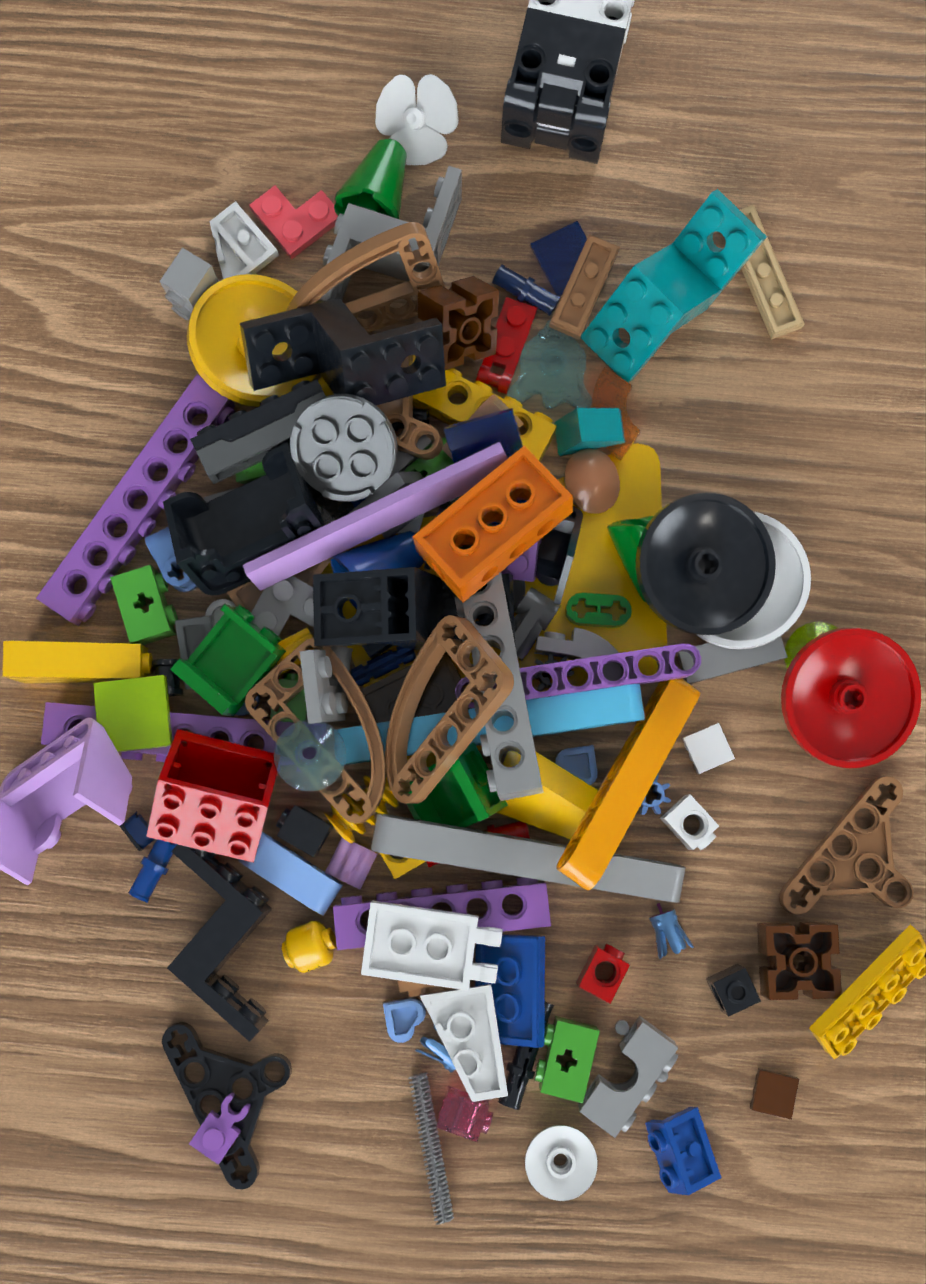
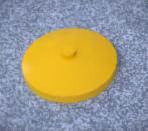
(216, 335)

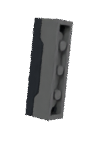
(254, 433)

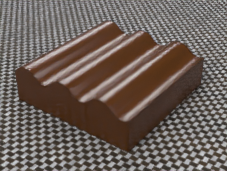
(774, 1093)

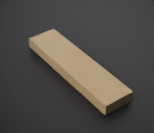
(770, 286)

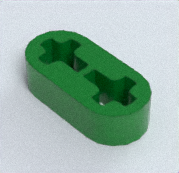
(598, 601)

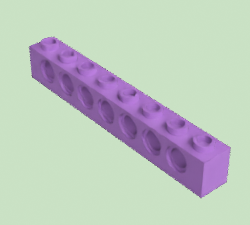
(118, 508)
(63, 717)

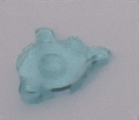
(553, 368)

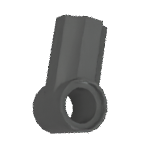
(532, 617)

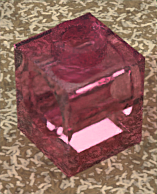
(463, 1116)

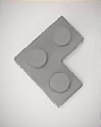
(281, 601)
(322, 701)

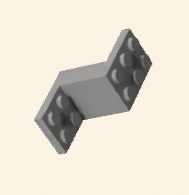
(362, 224)

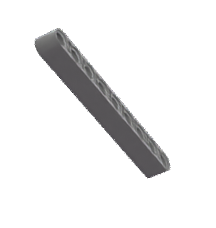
(519, 857)

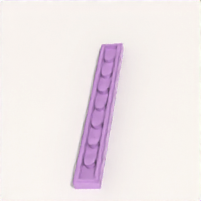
(373, 518)

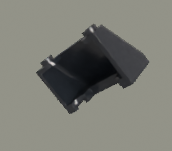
(235, 528)

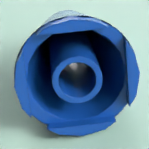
(387, 553)

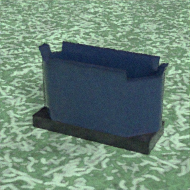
(136, 830)

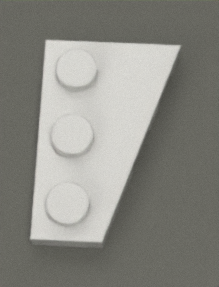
(471, 1038)

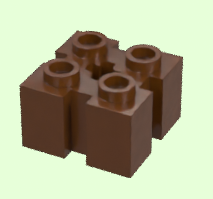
(464, 316)
(814, 976)

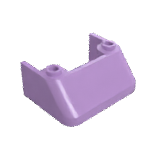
(51, 785)

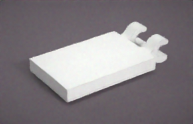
(426, 946)

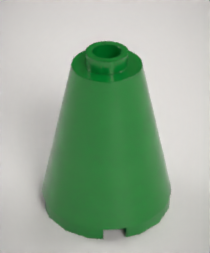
(376, 181)

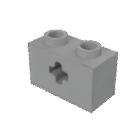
(186, 282)

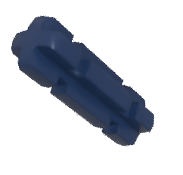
(382, 665)

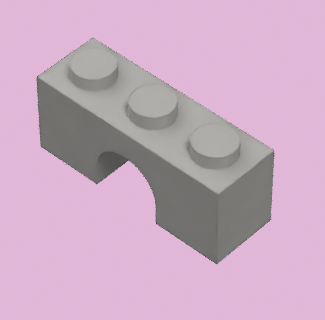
(614, 1104)

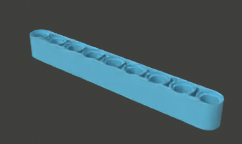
(546, 717)

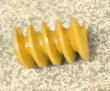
(344, 827)

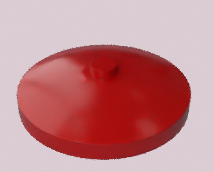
(851, 697)

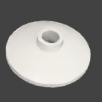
(563, 1181)

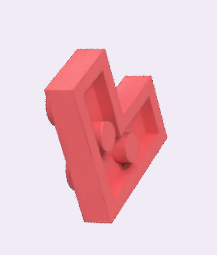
(294, 227)

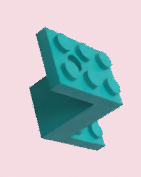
(672, 286)

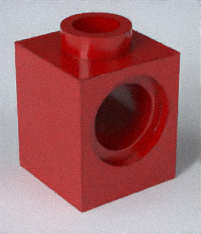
(603, 988)

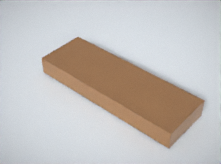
(584, 287)

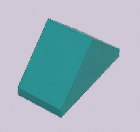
(589, 429)

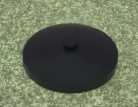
(705, 564)

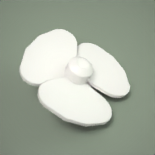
(417, 126)

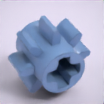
(659, 790)

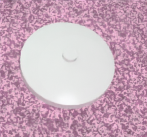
(786, 597)

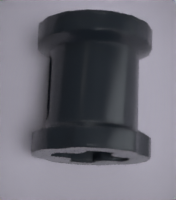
(163, 667)

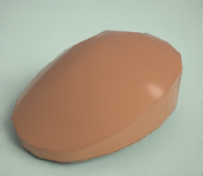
(592, 481)

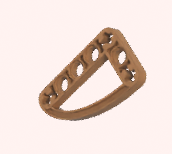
(367, 253)
(441, 640)
(281, 696)

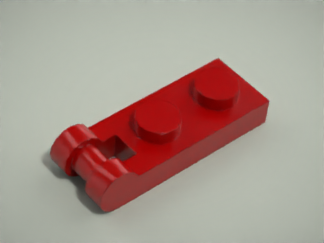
(512, 333)

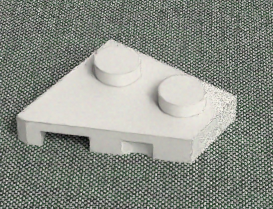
(240, 243)

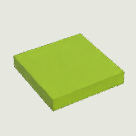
(135, 712)

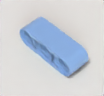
(294, 875)

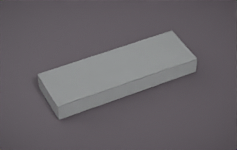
(722, 661)

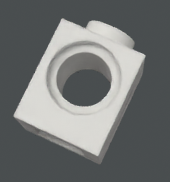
(675, 817)

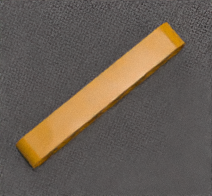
(627, 783)

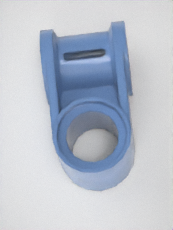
(163, 553)

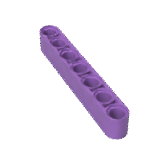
(594, 667)

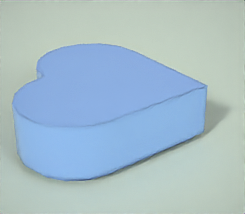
(579, 762)
(402, 1017)

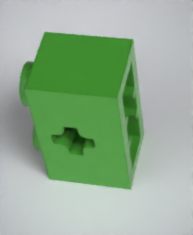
(131, 591)
(572, 1079)

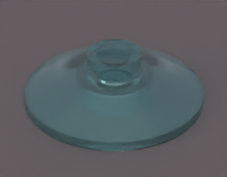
(310, 773)

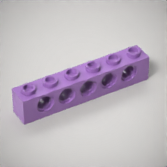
(533, 914)

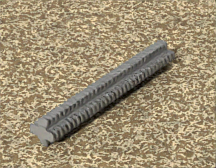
(432, 1148)

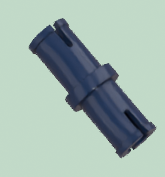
(525, 289)

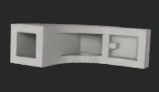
(582, 645)

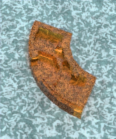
(613, 392)

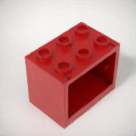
(213, 796)

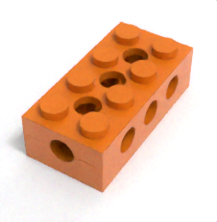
(487, 502)

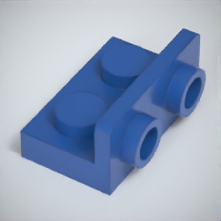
(683, 1152)

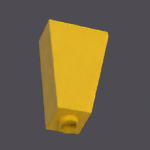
(74, 661)
(559, 806)

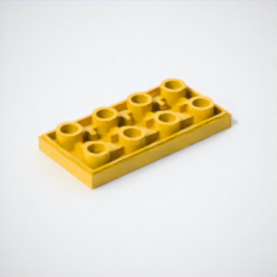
(871, 994)

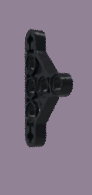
(219, 1078)

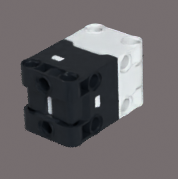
(565, 75)

